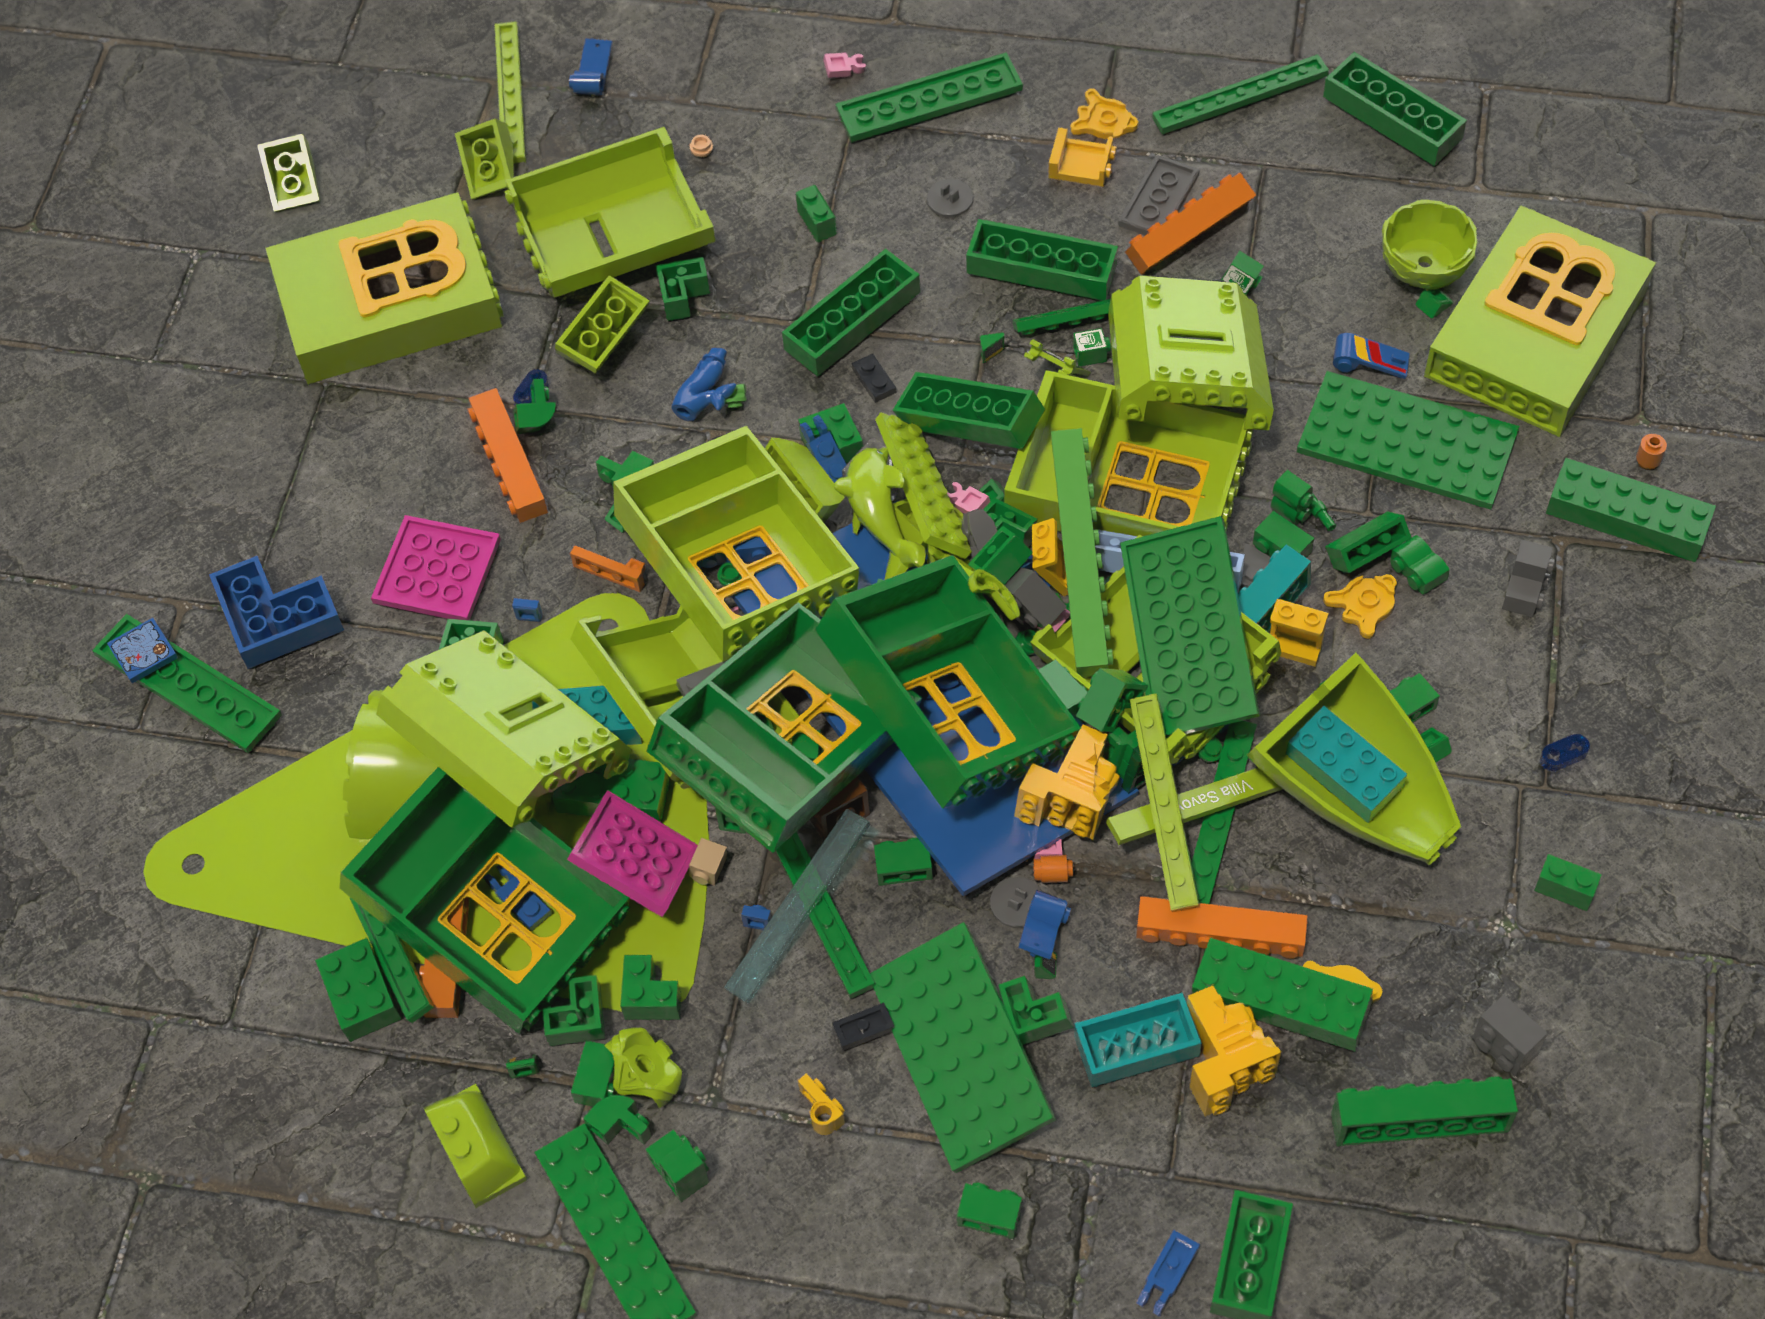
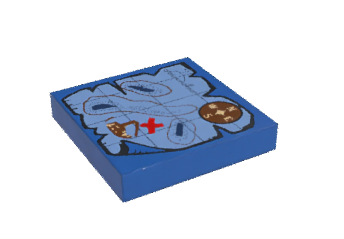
(142, 650)

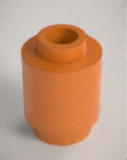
(1651, 451)
(1052, 869)

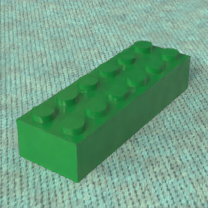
(1394, 108)
(1041, 259)
(851, 312)
(970, 409)
(1630, 509)
(1286, 993)
(1423, 1111)

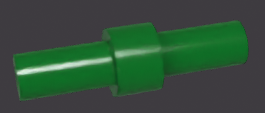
(1319, 511)

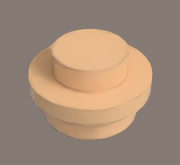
(701, 146)

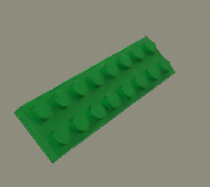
(929, 97)
(201, 693)
(612, 1228)

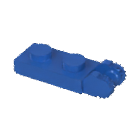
(824, 448)
(529, 909)
(1169, 1269)

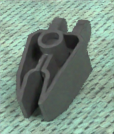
(978, 529)

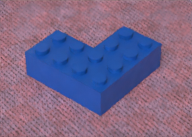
(271, 623)

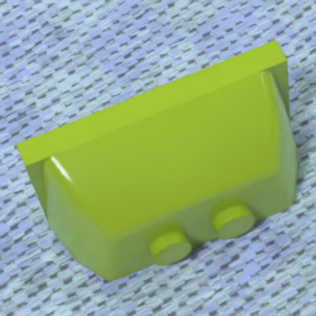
(601, 325)
(806, 476)
(475, 1145)

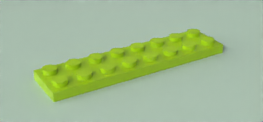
(923, 485)

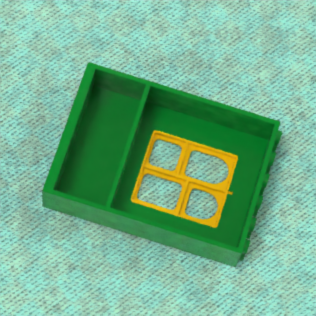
(932, 626)
(744, 764)
(435, 857)

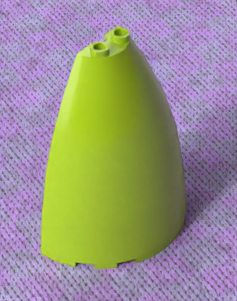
(386, 773)
(1418, 816)

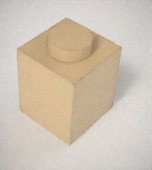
(707, 862)

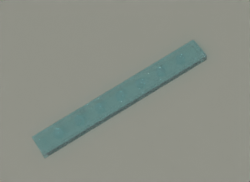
(797, 906)

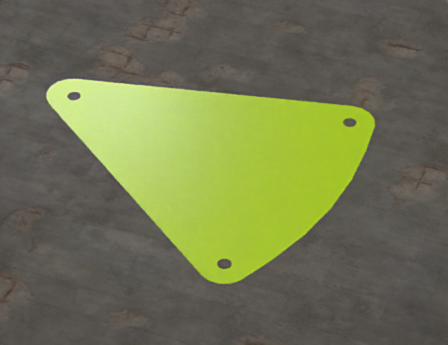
(284, 841)

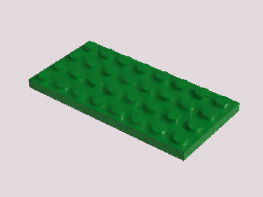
(1408, 439)
(1190, 626)
(961, 1048)

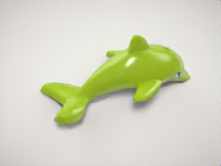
(869, 494)
(981, 582)

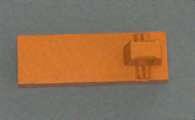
(626, 575)

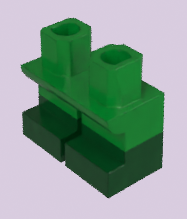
(1126, 756)

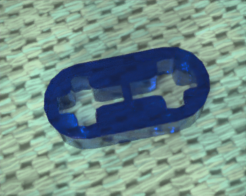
(523, 390)
(1562, 749)

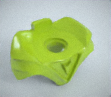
(643, 1066)

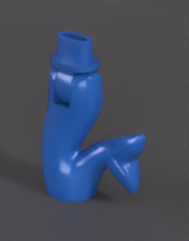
(695, 392)

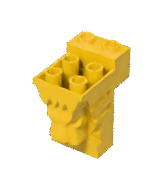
(1074, 794)
(1233, 1051)

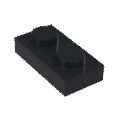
(874, 378)
(863, 1026)

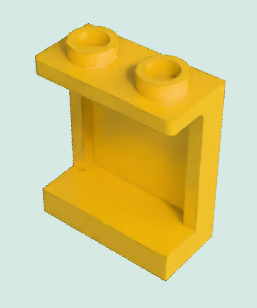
(1081, 160)
(1049, 555)
(1298, 631)

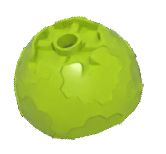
(1429, 234)

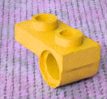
(815, 1094)

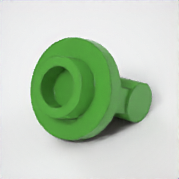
(737, 397)

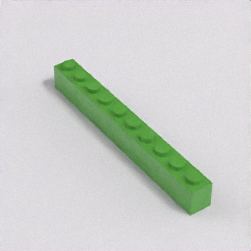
(1080, 553)

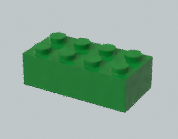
(641, 785)
(1251, 1257)

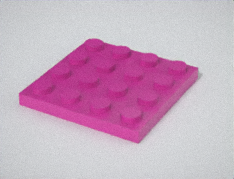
(436, 568)
(633, 853)

